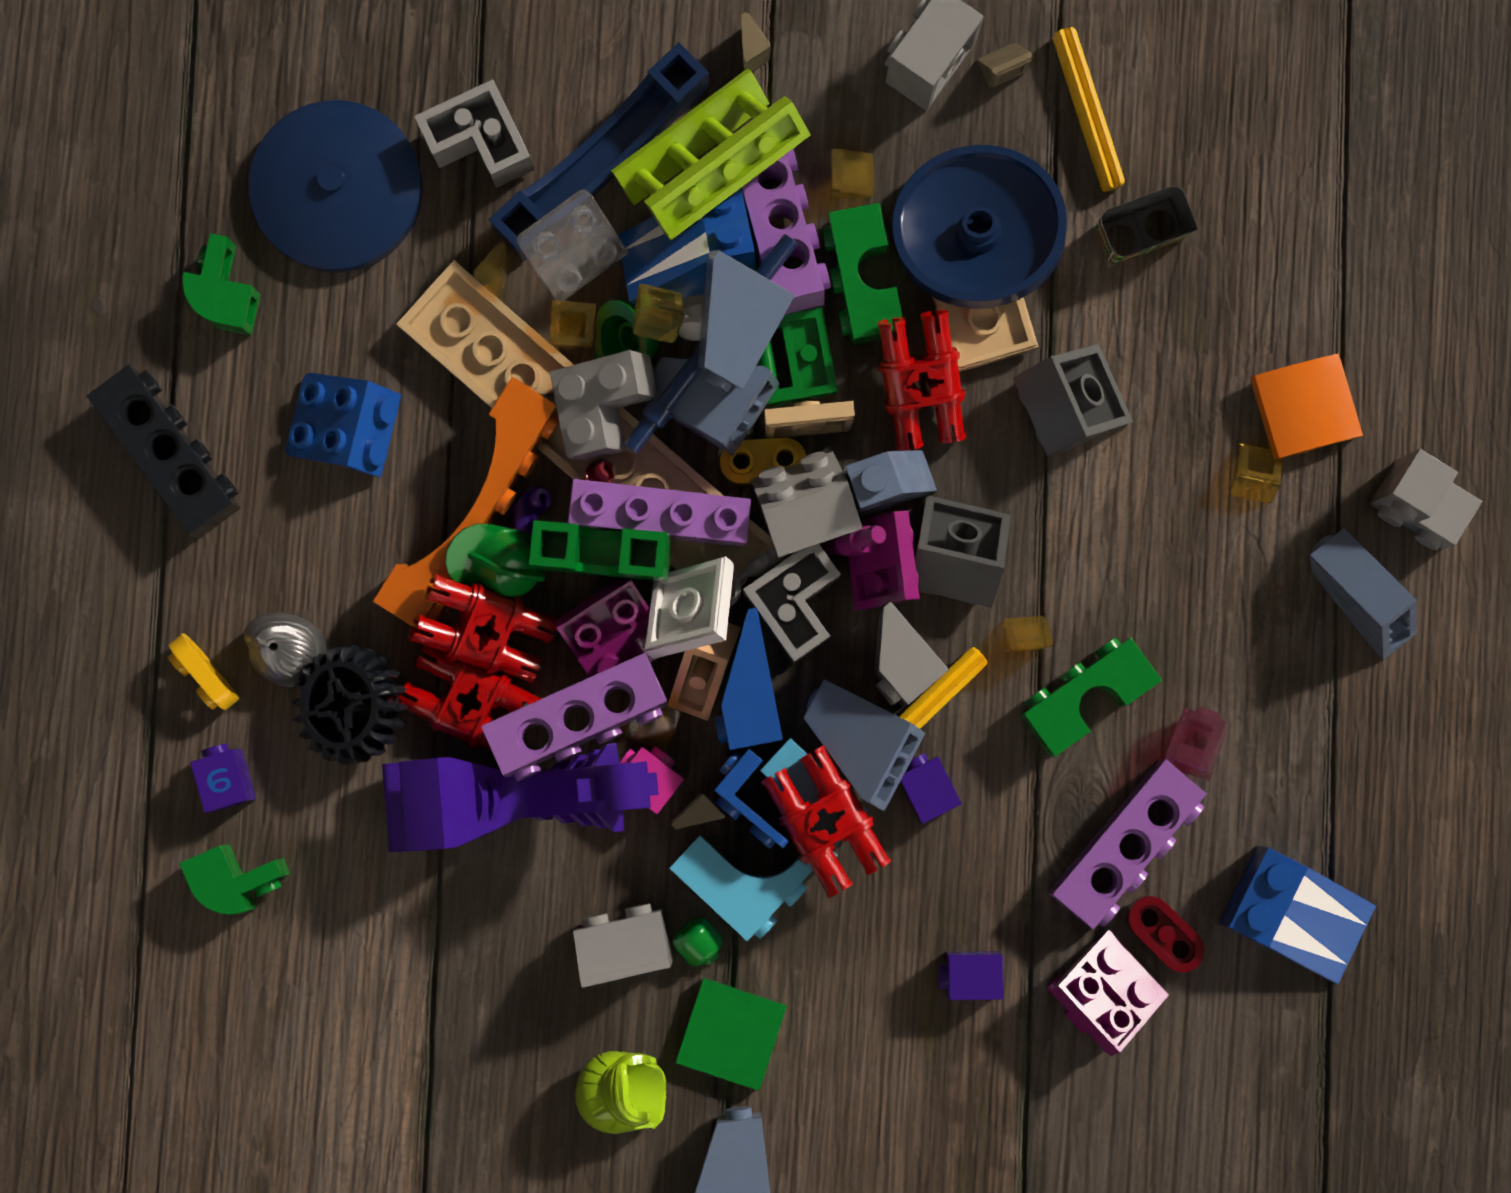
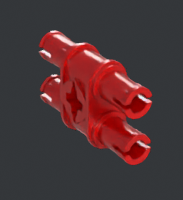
(903, 370)
(476, 608)
(448, 713)
(851, 826)

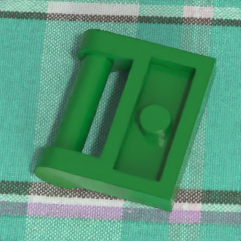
(807, 358)

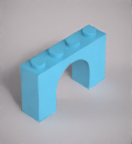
(748, 899)

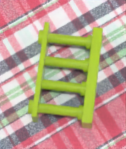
(724, 168)

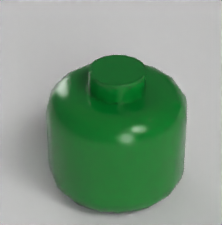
(697, 942)

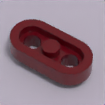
(1164, 932)

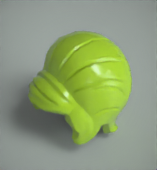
(621, 1092)

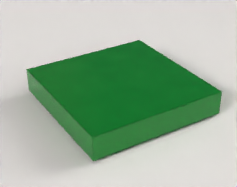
(731, 1034)

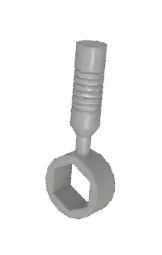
(756, 568)

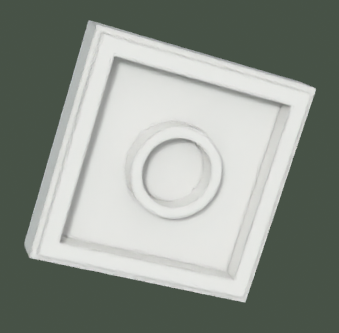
(690, 608)

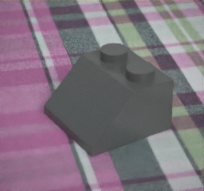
(1072, 399)
(961, 550)

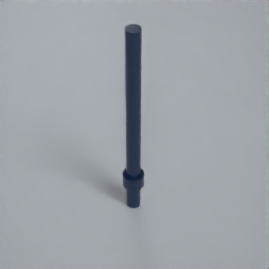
(658, 412)

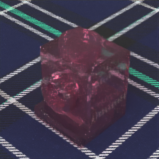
(1193, 725)

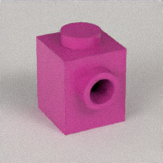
(667, 778)

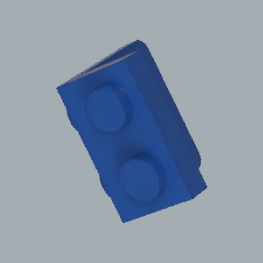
(343, 423)
(737, 771)

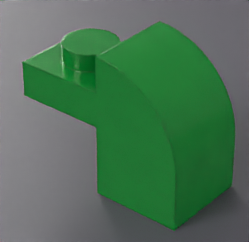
(215, 298)
(222, 887)

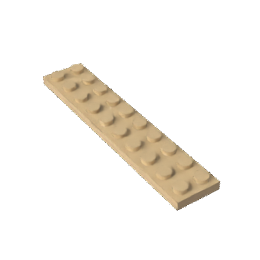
(489, 344)

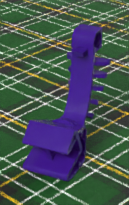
(457, 801)

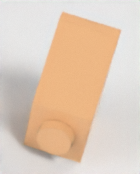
(702, 676)

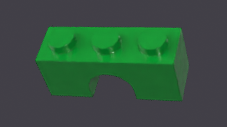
(854, 237)
(600, 552)
(1056, 715)

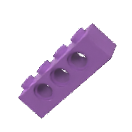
(786, 202)
(679, 513)
(508, 732)
(1183, 804)

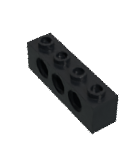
(117, 403)

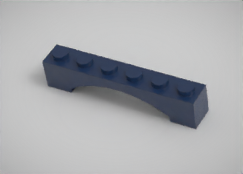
(649, 110)

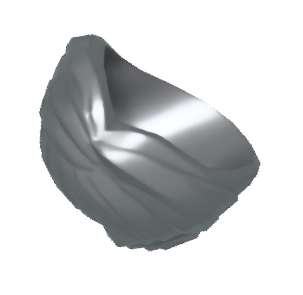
(293, 650)

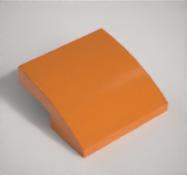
(1306, 406)

